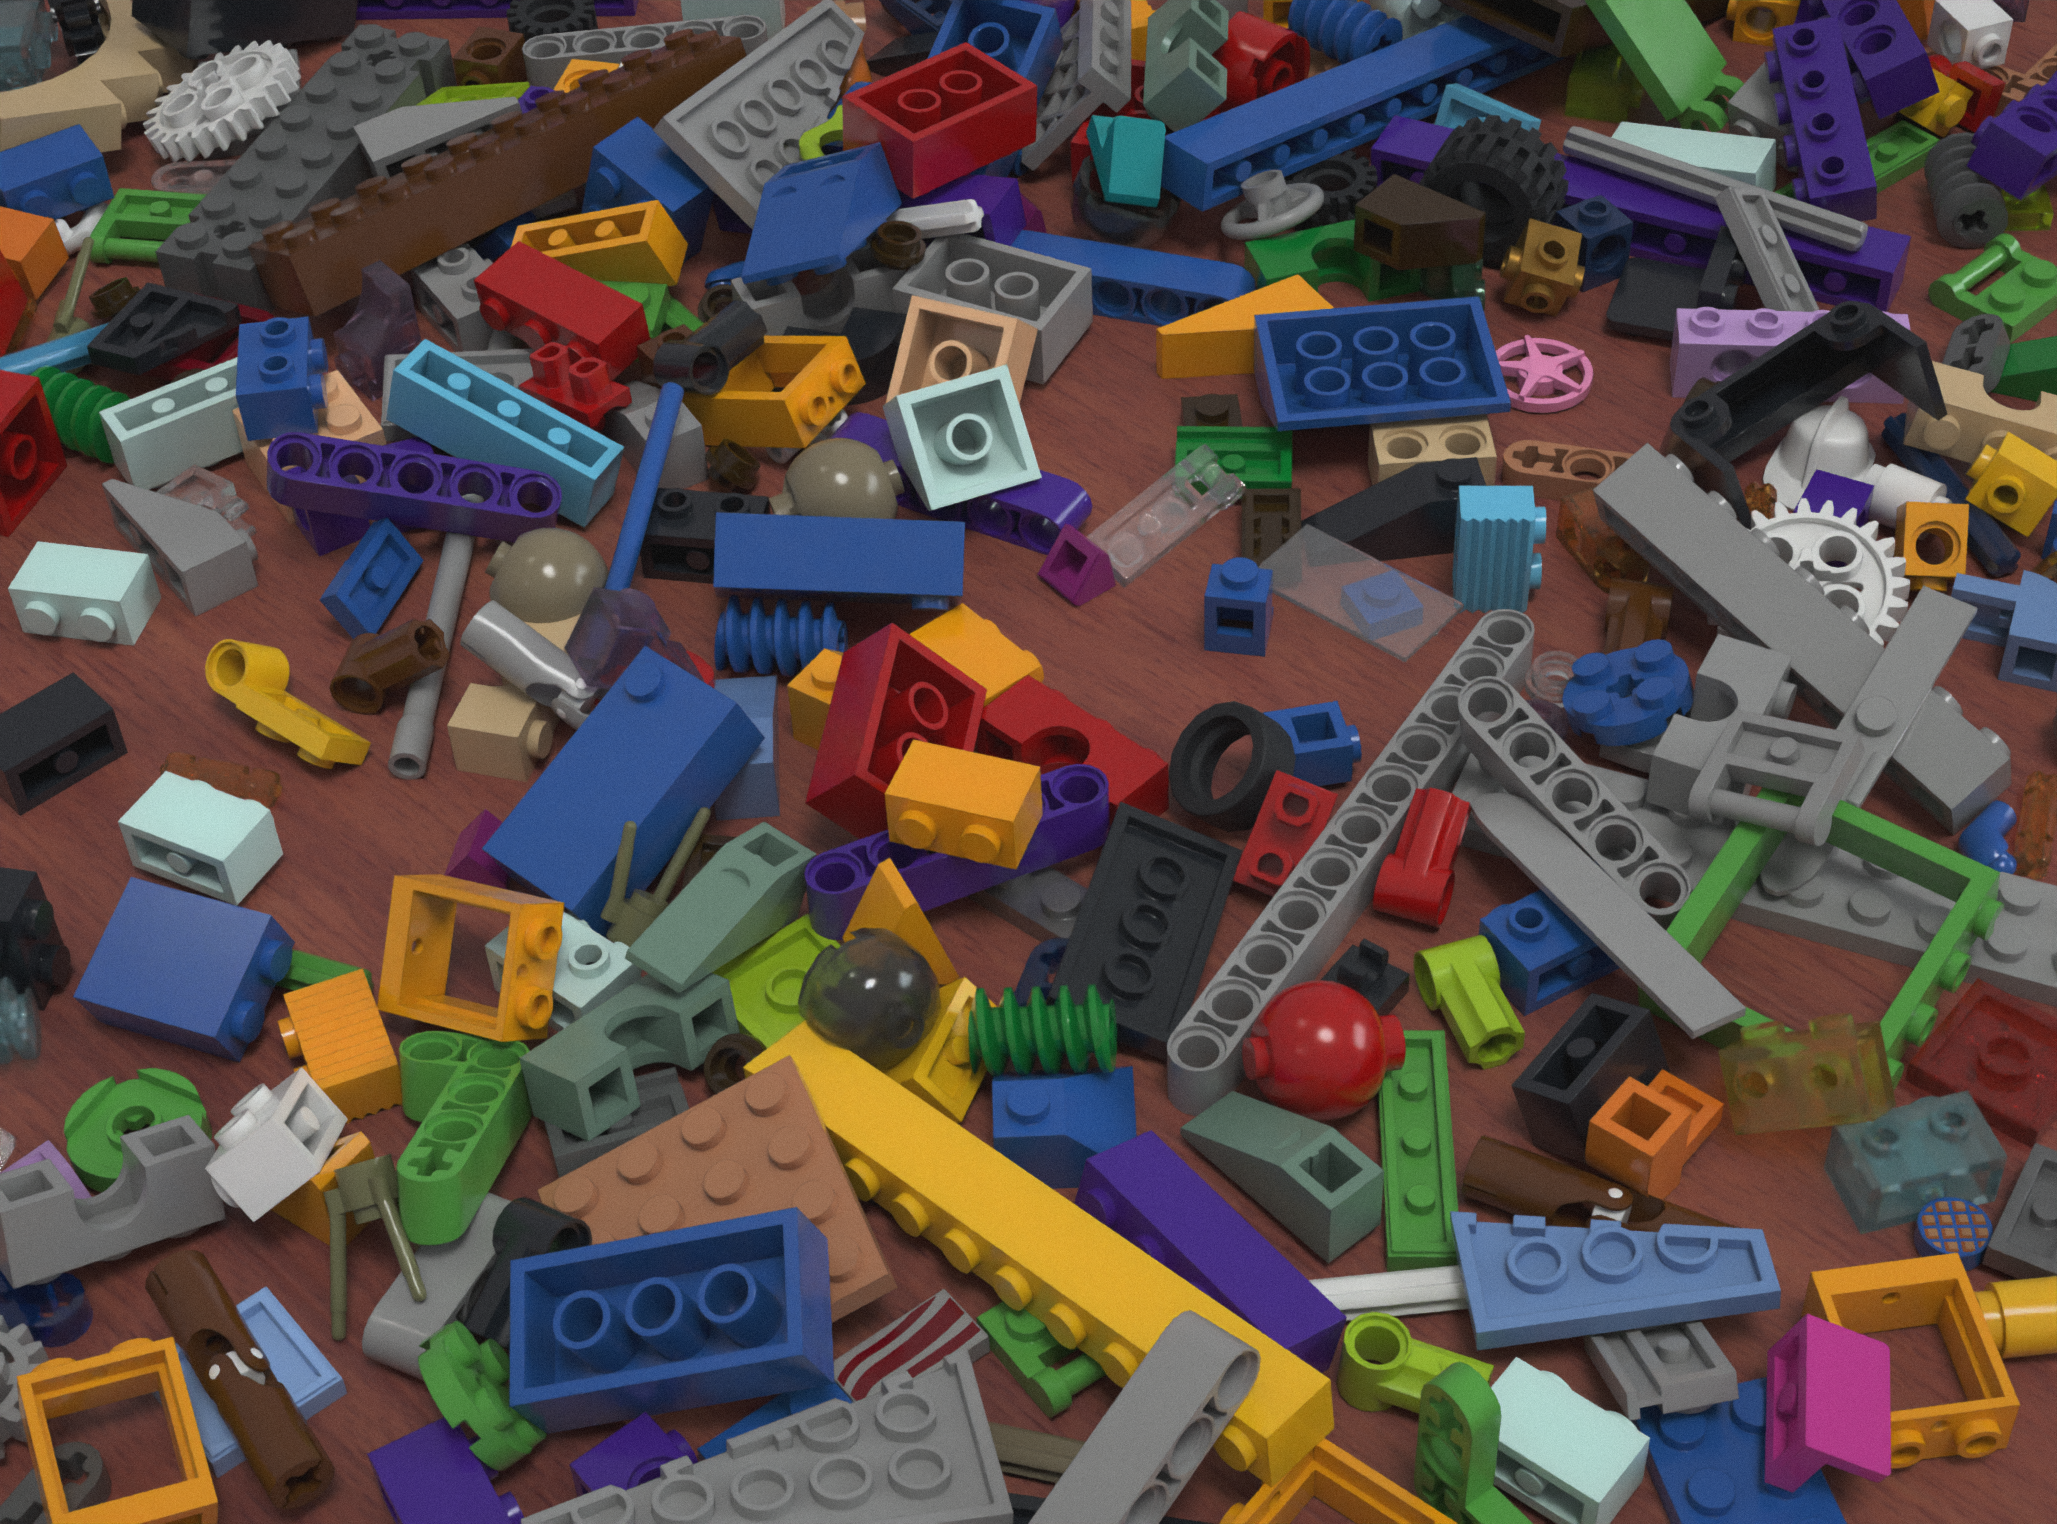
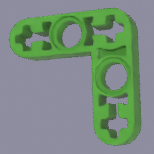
(1460, 1449)

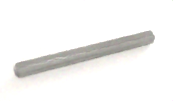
(1706, 185)

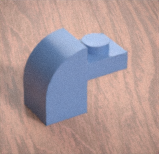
(2019, 620)

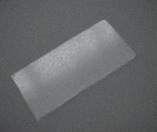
(1359, 593)

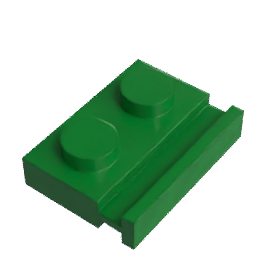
(1255, 454)

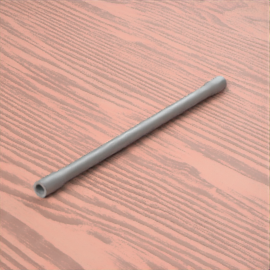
(416, 728)

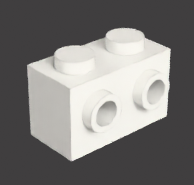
(274, 1143)

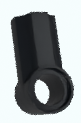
(709, 353)
(520, 1231)

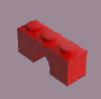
(1051, 732)

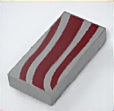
(912, 1345)

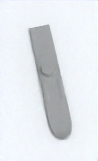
(1881, 718)
(1607, 914)

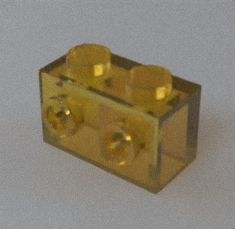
(1807, 1076)

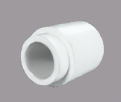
(1896, 486)

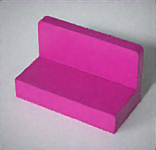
(1827, 1404)

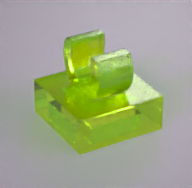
(2031, 213)

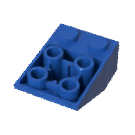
(819, 214)

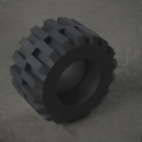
(1510, 162)

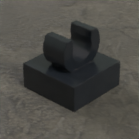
(1371, 975)

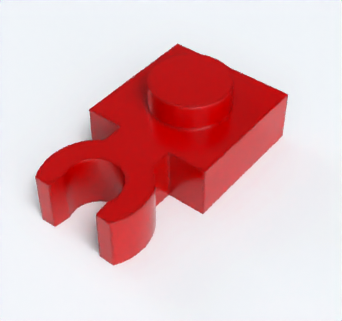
(1985, 88)

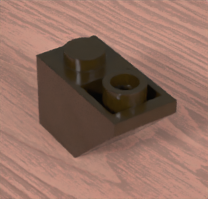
(1417, 227)

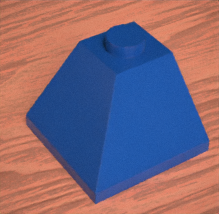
(1061, 1119)

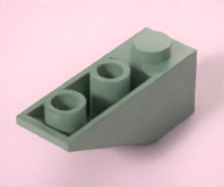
(726, 909)
(1293, 1169)

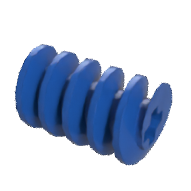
(1343, 27)
(775, 637)

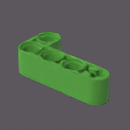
(471, 1117)

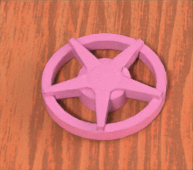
(1544, 374)

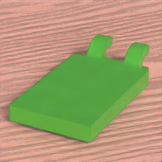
(1670, 58)

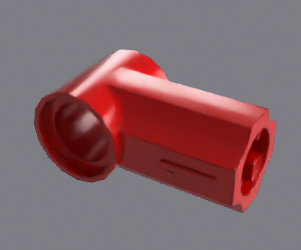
(1420, 875)

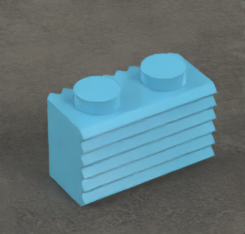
(1495, 547)

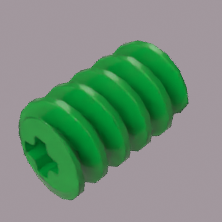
(76, 410)
(1042, 1032)

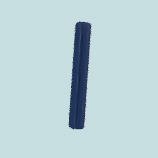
(1984, 534)

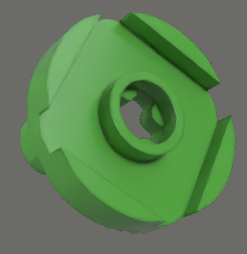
(111, 1108)
(473, 1387)

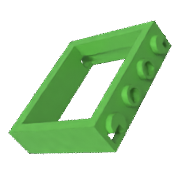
(1882, 844)

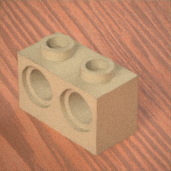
(1407, 443)

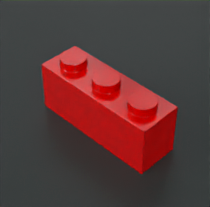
(555, 303)

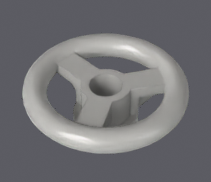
(1274, 205)

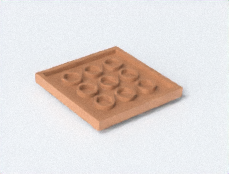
(730, 1159)

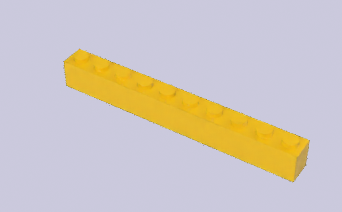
(1042, 1248)

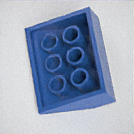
(1377, 364)

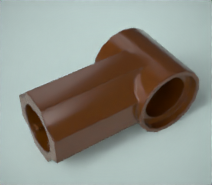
(1636, 613)
(387, 663)

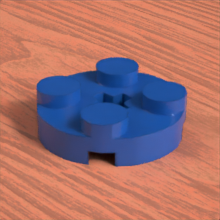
(1649, 673)

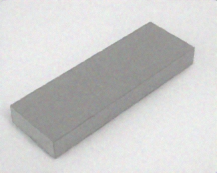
(1765, 249)

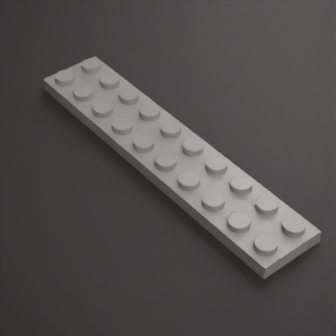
(1845, 905)

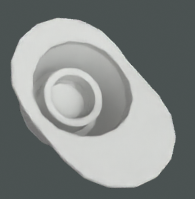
(1821, 439)

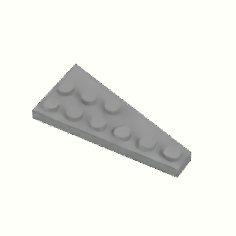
(757, 110)
(890, 1458)

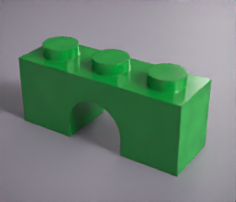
(1323, 257)

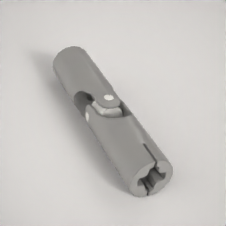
(530, 662)

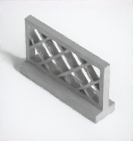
(1089, 71)

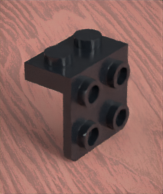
(1654, 289)

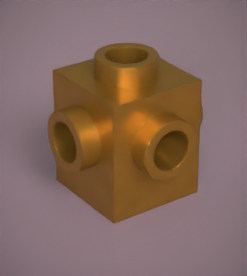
(1542, 268)

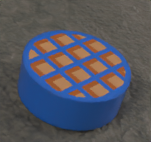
(1953, 1227)

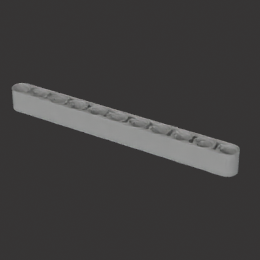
(1339, 870)

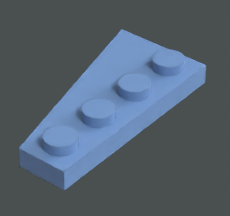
(1570, 1282)

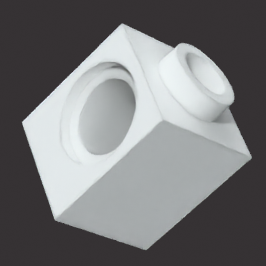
(1970, 32)

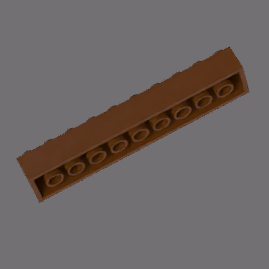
(479, 177)

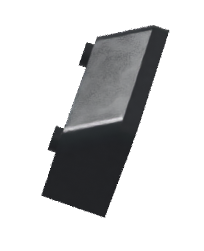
(1791, 382)

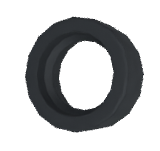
(1200, 751)

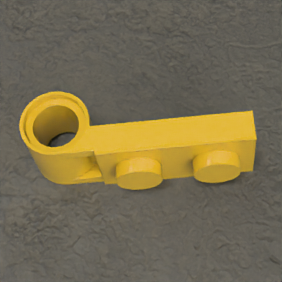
(256, 682)

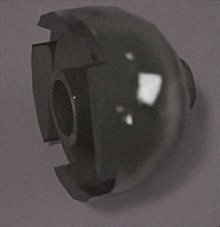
(1117, 222)
(871, 997)

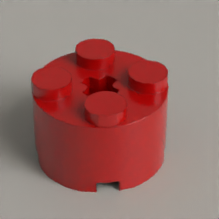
(1260, 59)

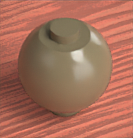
(839, 481)
(546, 575)

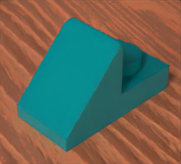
(1128, 158)

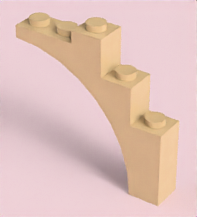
(103, 91)

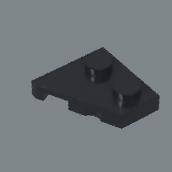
(160, 327)

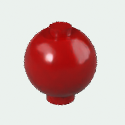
(1322, 1050)

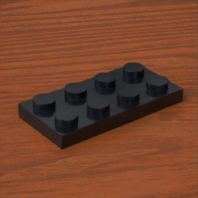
(1147, 924)

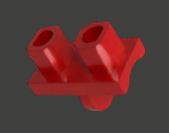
(574, 389)
(1283, 832)

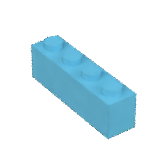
(496, 423)

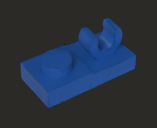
(371, 579)

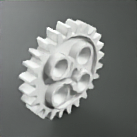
(222, 101)
(1816, 538)

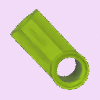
(1465, 986)
(1404, 1369)

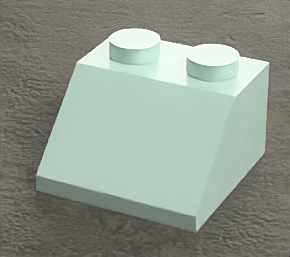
(962, 438)

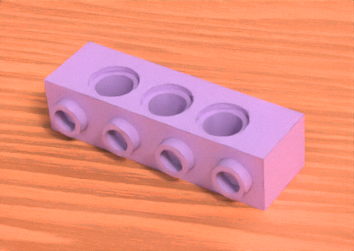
(1721, 342)

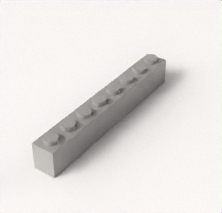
(1767, 603)

